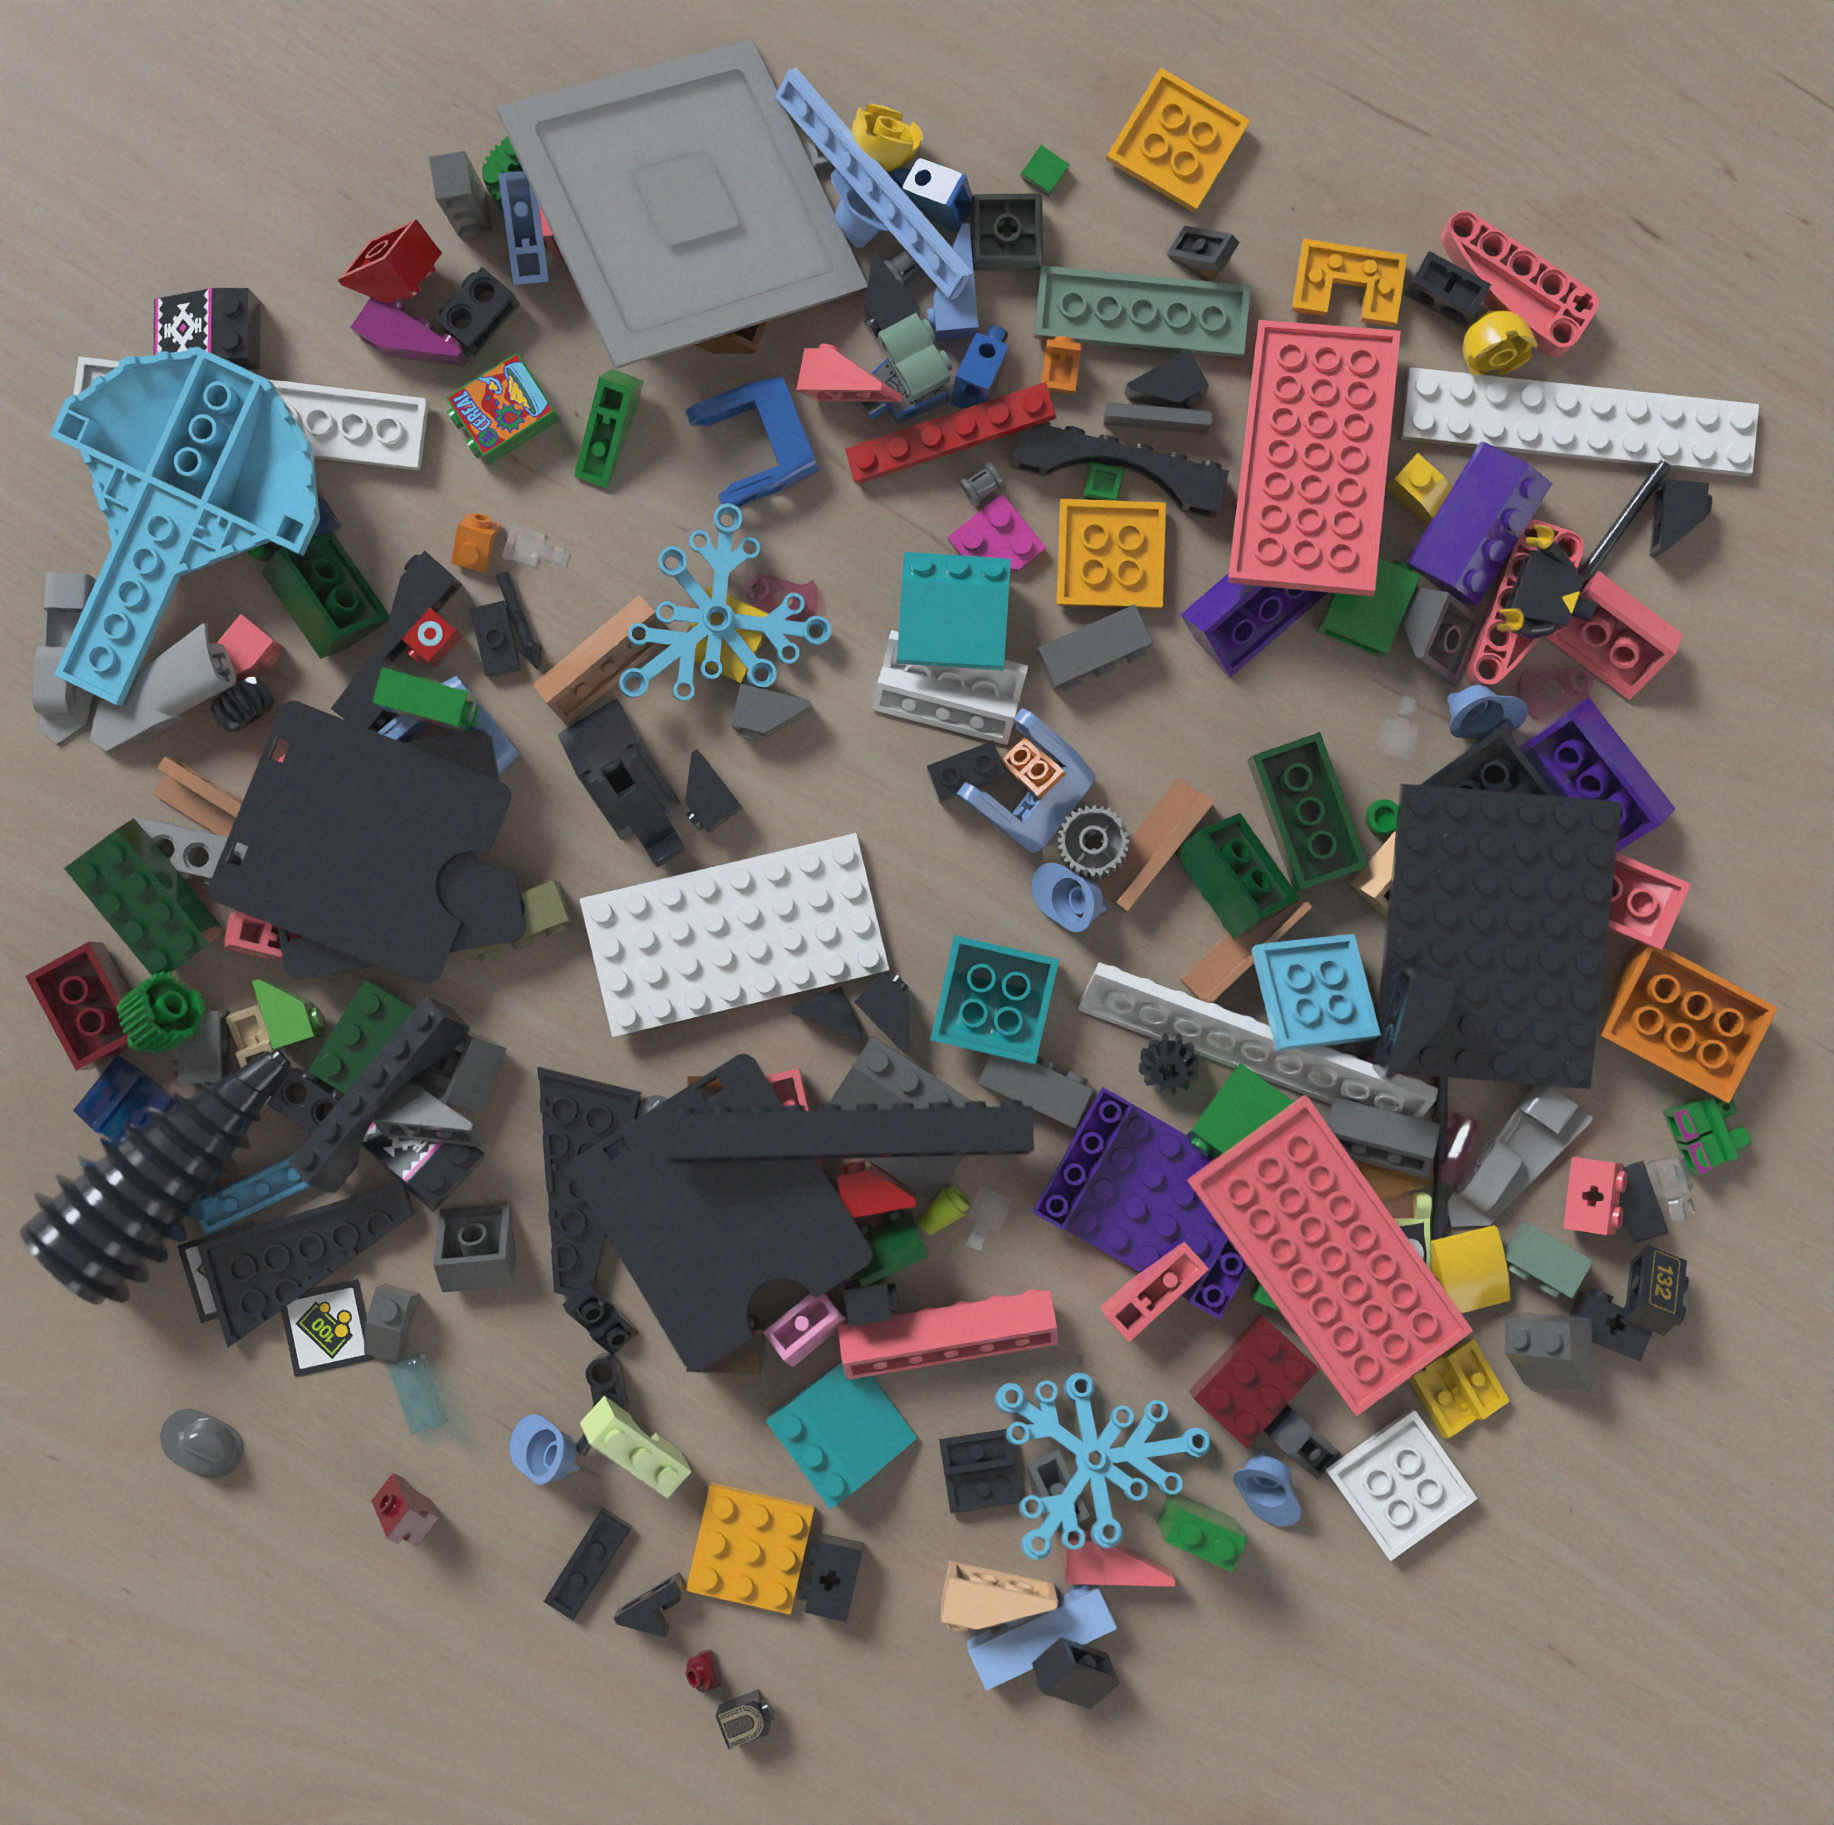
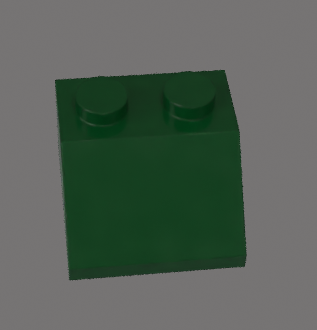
(894, 1246)

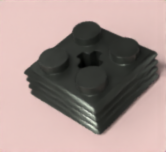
(1025, 219)

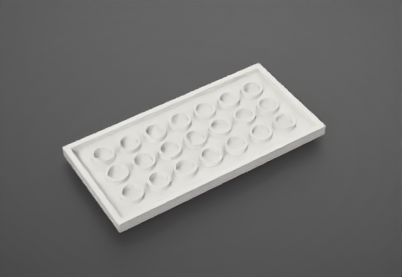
(734, 934)

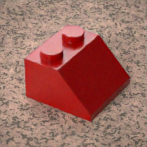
(393, 264)
(871, 1190)

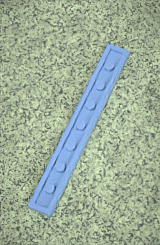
(873, 184)

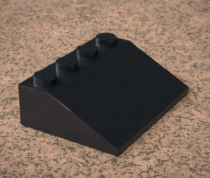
(1498, 763)

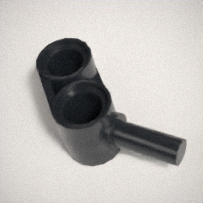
(611, 1388)

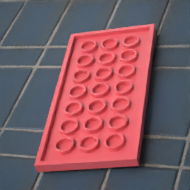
(1315, 458)
(1330, 1255)

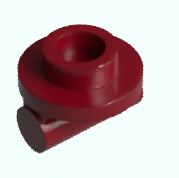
(702, 1671)

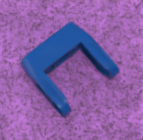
(783, 431)

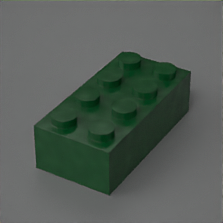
(1307, 812)
(144, 899)

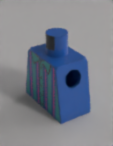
(937, 192)

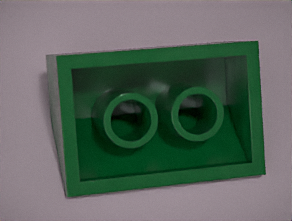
(325, 595)
(1236, 875)

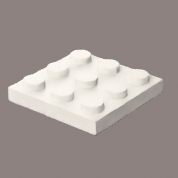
(1401, 1484)

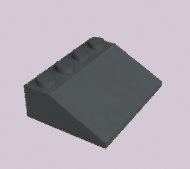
(888, 1078)

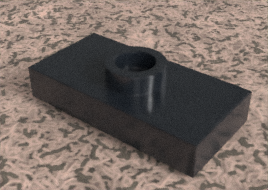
(495, 639)

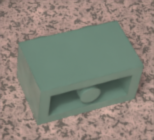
(1547, 1260)

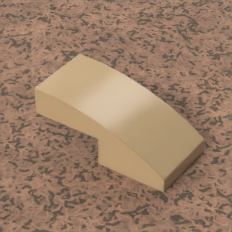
(249, 1034)

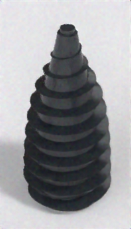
(146, 1185)

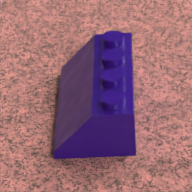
(1479, 523)
(1242, 619)
(1596, 764)

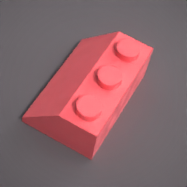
(1621, 640)

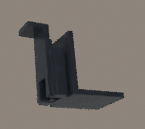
(623, 780)

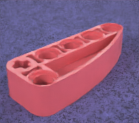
(1521, 293)
(1514, 648)

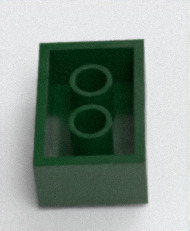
(360, 1034)

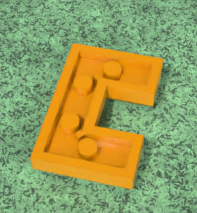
(1330, 263)

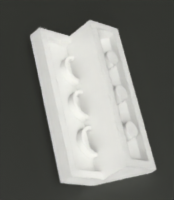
(951, 698)

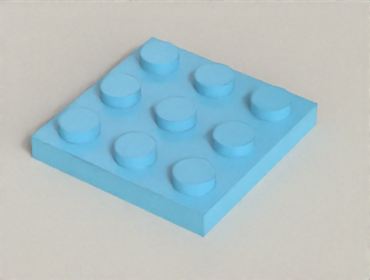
(1315, 992)

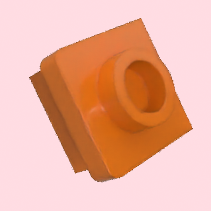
(1061, 364)
(475, 542)

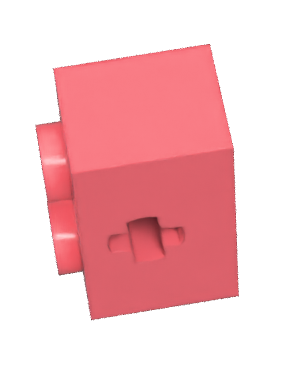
(1586, 1177)

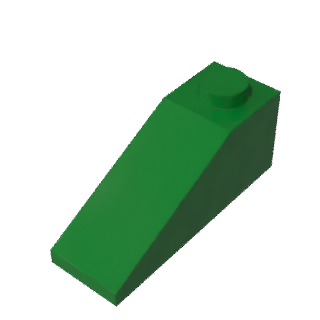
(608, 426)

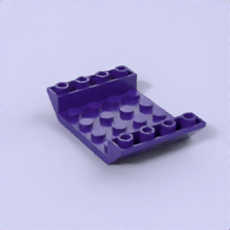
(1131, 1197)

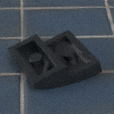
(979, 1471)

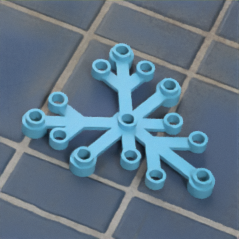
(684, 643)
(1134, 1452)

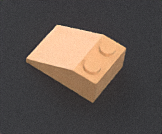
(988, 1597)

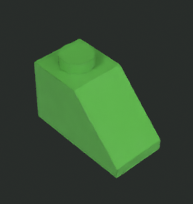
(287, 1015)

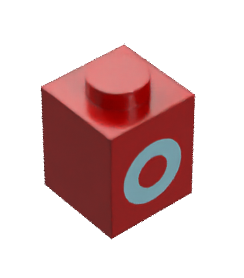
(431, 639)

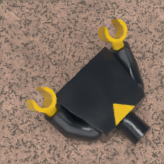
(1545, 591)

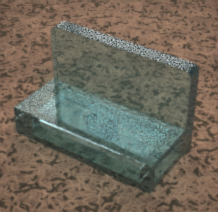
(418, 1394)

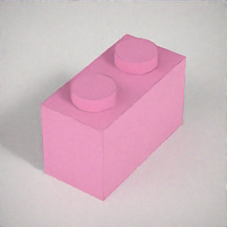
(804, 1328)

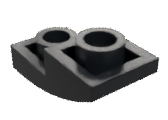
(1641, 1205)
(601, 1318)

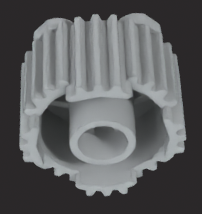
(1093, 823)

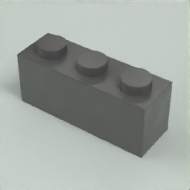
(460, 194)
(1095, 649)
(1038, 1087)
(1384, 1137)

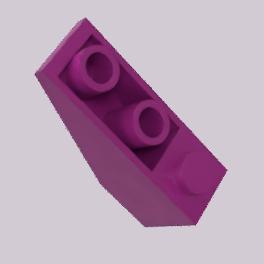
(401, 336)

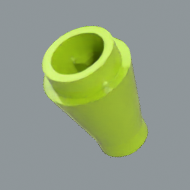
(945, 1209)

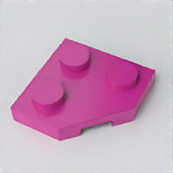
(998, 533)

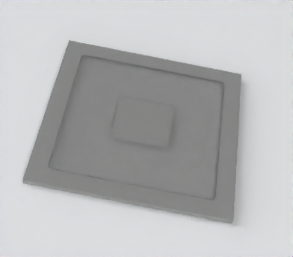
(681, 201)

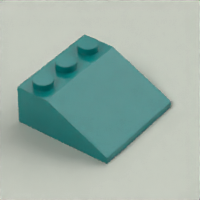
(953, 611)
(994, 999)
(840, 1432)

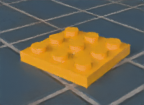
(1177, 140)
(1111, 554)
(750, 1548)

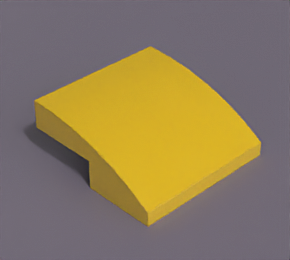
(731, 664)
(1472, 1268)
(1459, 1388)

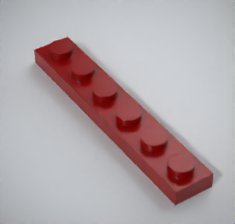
(951, 433)

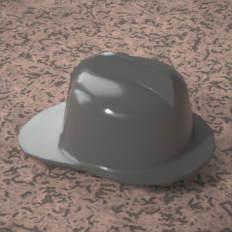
(201, 1443)

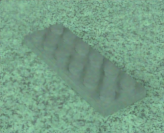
(1142, 311)

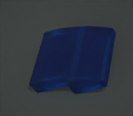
(122, 1096)

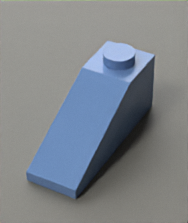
(523, 229)
(957, 316)

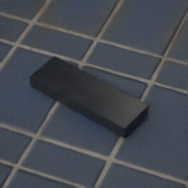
(587, 1563)

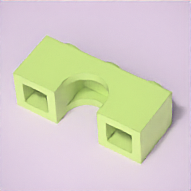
(647, 1458)

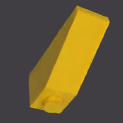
(1420, 488)

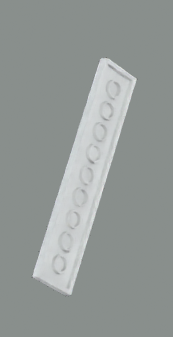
(337, 421)
(1579, 421)
(1241, 1039)

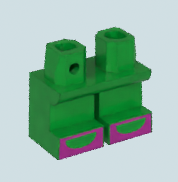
(1704, 1134)

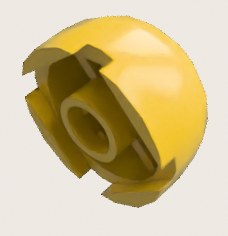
(886, 137)
(1497, 342)

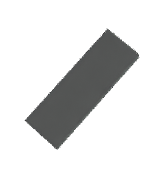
(1157, 418)

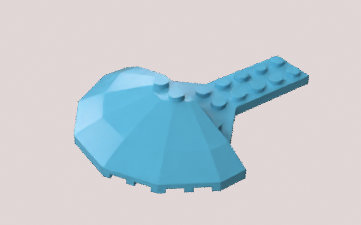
(189, 472)

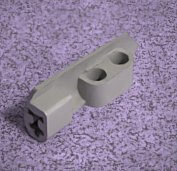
(164, 690)
(61, 704)
(1512, 1161)

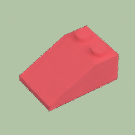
(1644, 902)

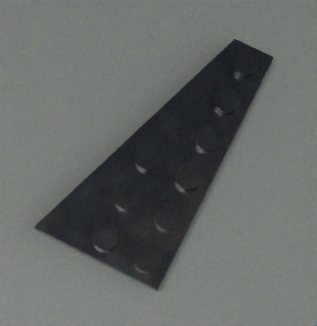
(574, 1119)
(277, 1262)

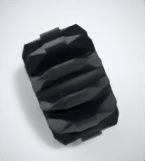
(242, 704)
(1179, 1073)

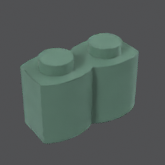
(914, 356)

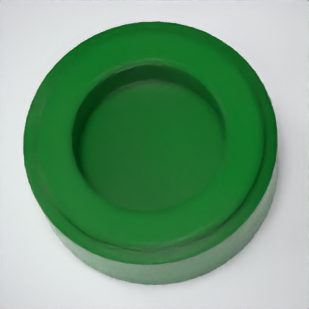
(1381, 817)

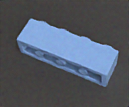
(1013, 1646)

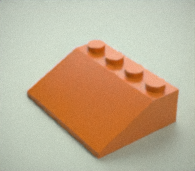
(1686, 1020)

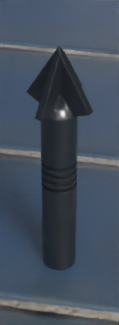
(530, 649)

